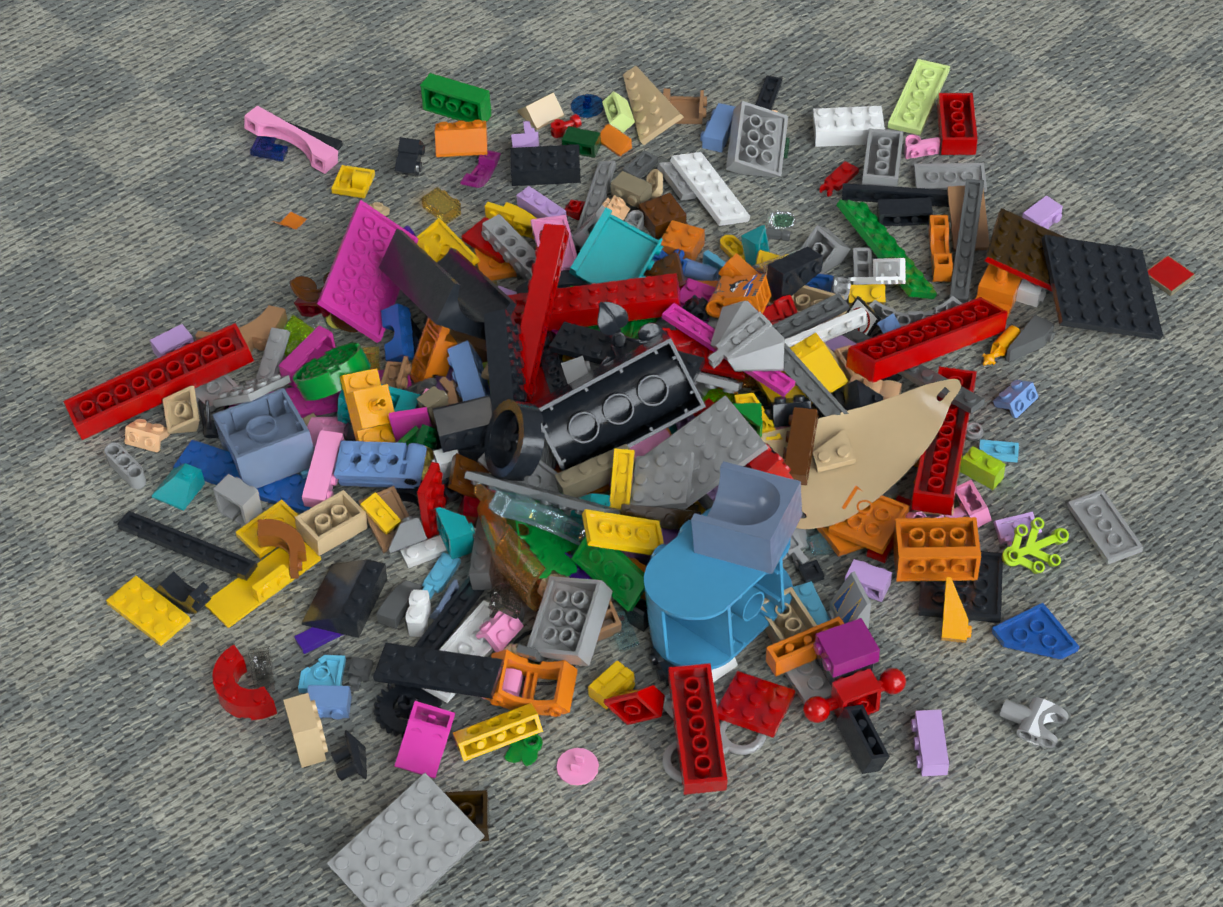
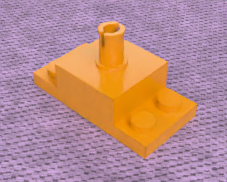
(368, 406)

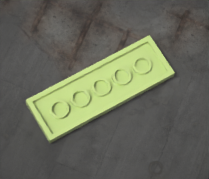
(918, 97)

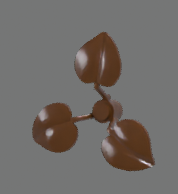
(307, 290)

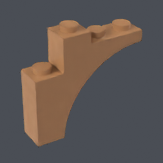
(258, 330)

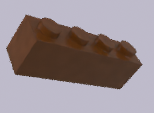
(800, 443)

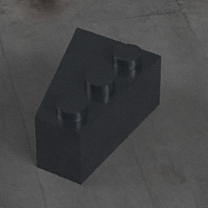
(793, 272)
(859, 395)

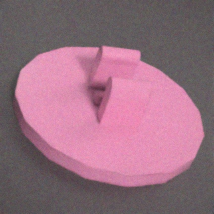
(577, 766)

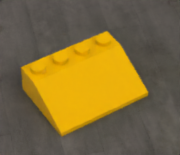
(819, 361)

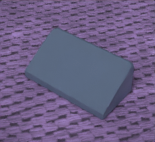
(449, 593)

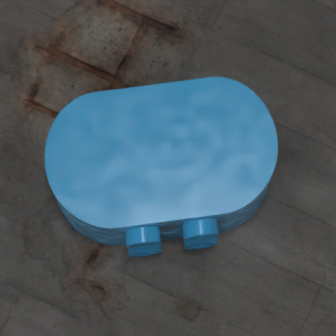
(707, 606)

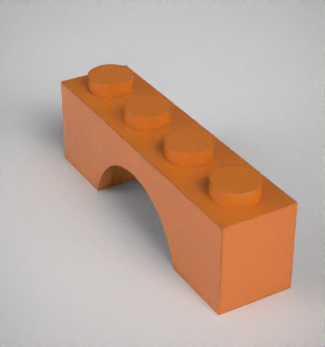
(939, 248)

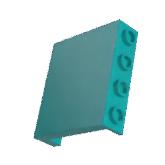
(615, 252)

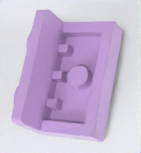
(1006, 526)

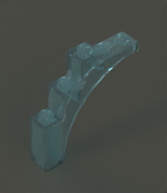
(549, 518)

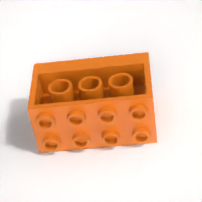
(936, 549)

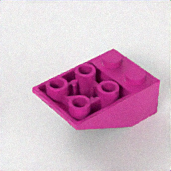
(424, 739)

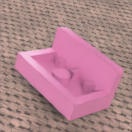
(499, 630)

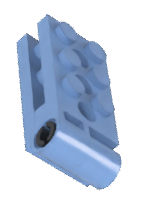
(380, 464)

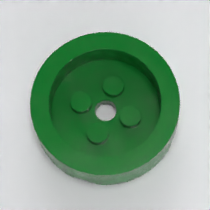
(322, 376)

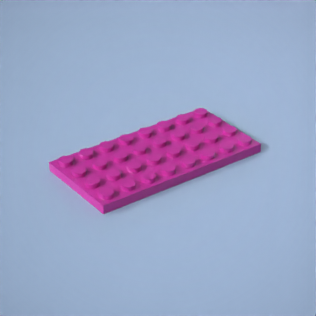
(355, 284)

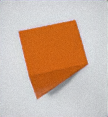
(292, 221)

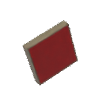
(1170, 275)

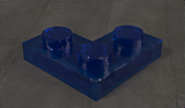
(265, 148)

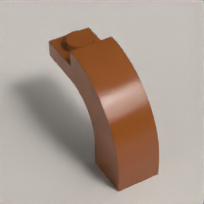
(284, 536)

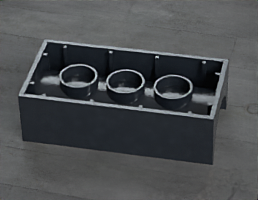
(447, 290)
(619, 403)

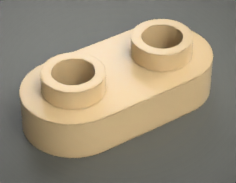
(655, 177)

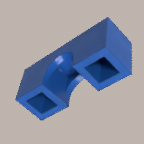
(398, 319)

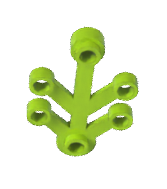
(1032, 547)

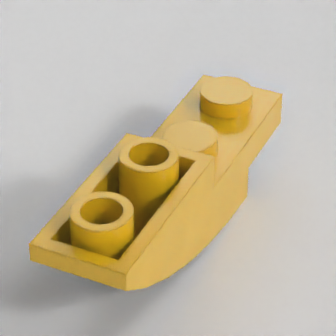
(514, 215)

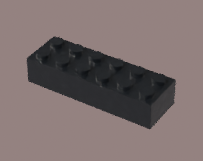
(504, 358)

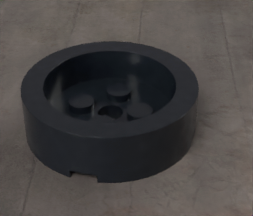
(514, 440)

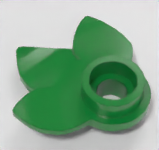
(523, 751)

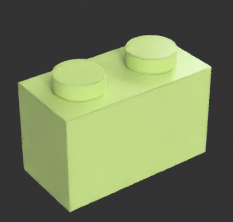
(618, 112)

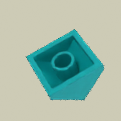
(753, 242)

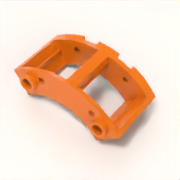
(554, 670)

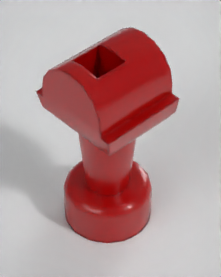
(559, 126)

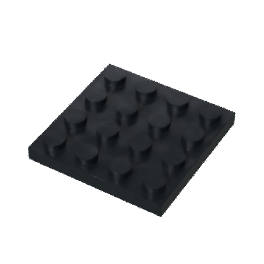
(979, 597)

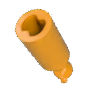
(1001, 345)

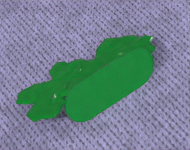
(548, 549)

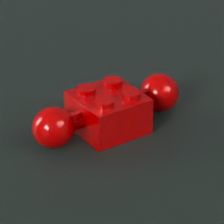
(855, 690)

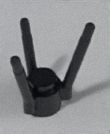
(209, 426)

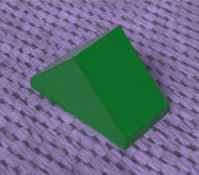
(753, 414)

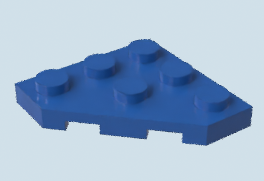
(1036, 633)

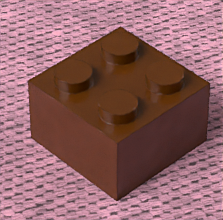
(659, 214)

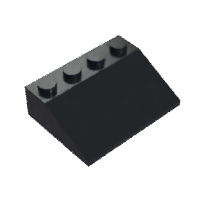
(347, 597)

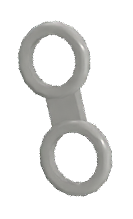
(727, 746)

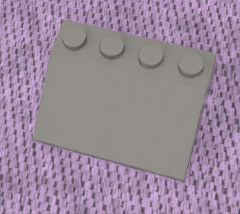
(756, 141)
(570, 619)

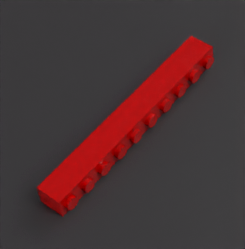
(540, 299)

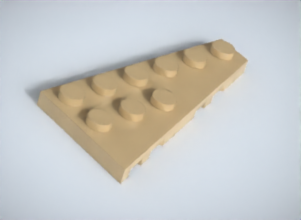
(649, 106)

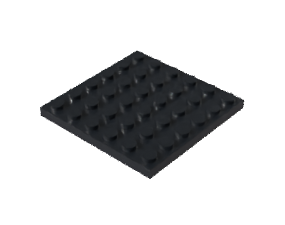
(1101, 287)

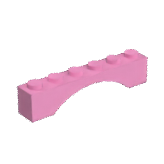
(266, 124)

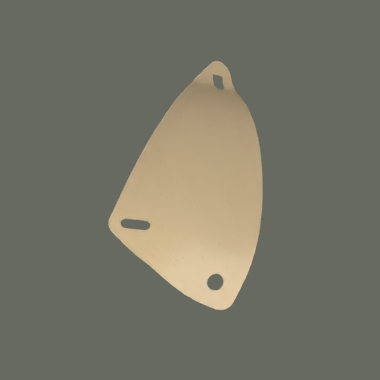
(885, 443)

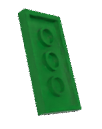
(614, 570)

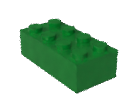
(455, 99)

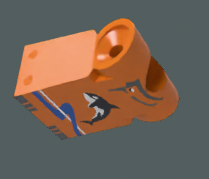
(738, 289)

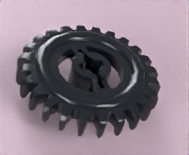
(405, 697)

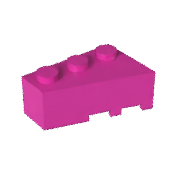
(312, 347)

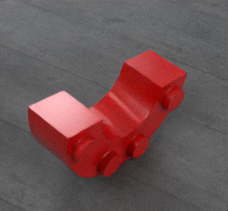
(235, 699)

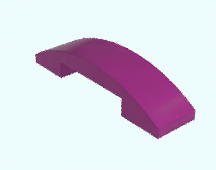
(483, 170)

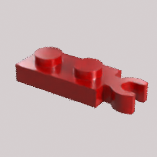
(841, 175)

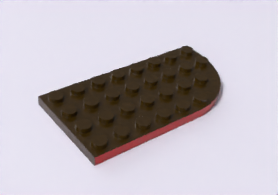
(1019, 248)

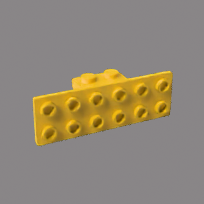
(244, 596)

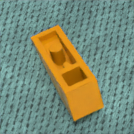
(955, 621)

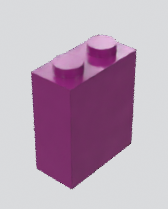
(846, 647)

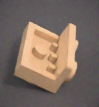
(145, 435)

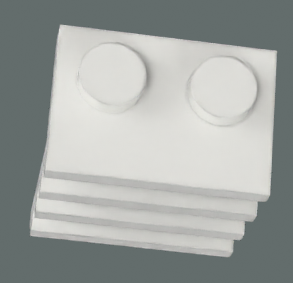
(884, 272)

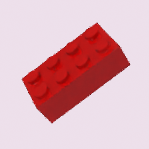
(957, 124)

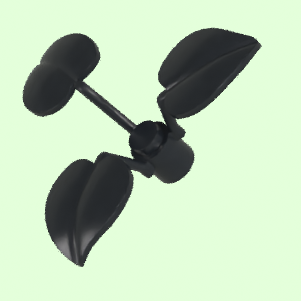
(612, 318)

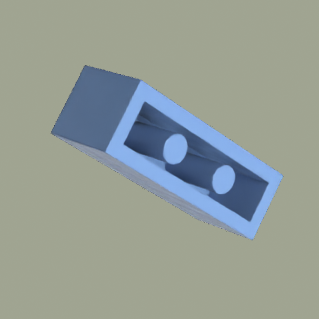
(718, 128)

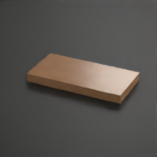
(955, 201)

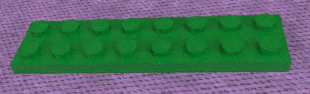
(885, 246)

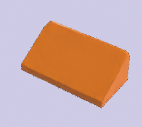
(615, 140)

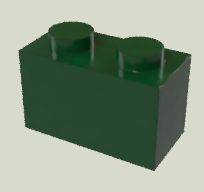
(588, 140)

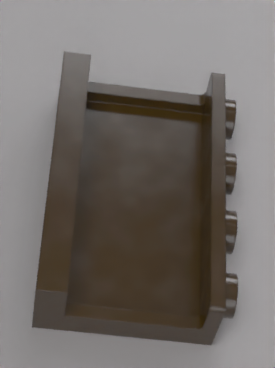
(668, 517)

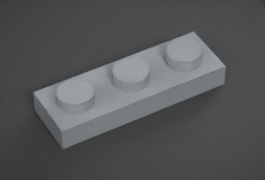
(676, 181)
(273, 353)

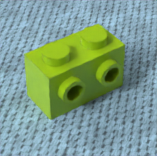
(982, 468)

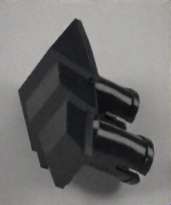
(358, 753)

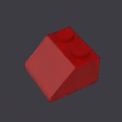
(637, 704)

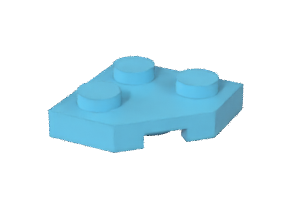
(326, 672)

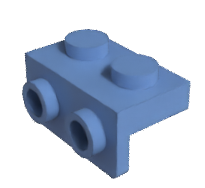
(1017, 397)

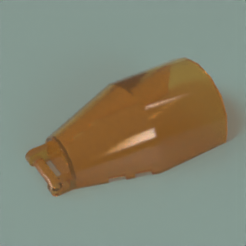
(510, 552)

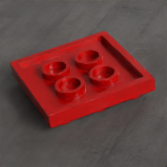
(755, 704)

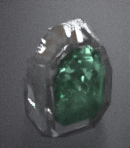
(779, 219)

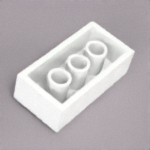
(845, 125)

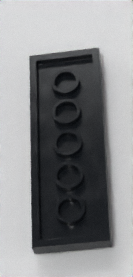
(438, 670)

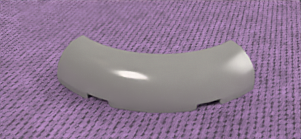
(911, 316)

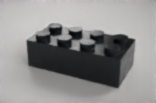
(545, 165)

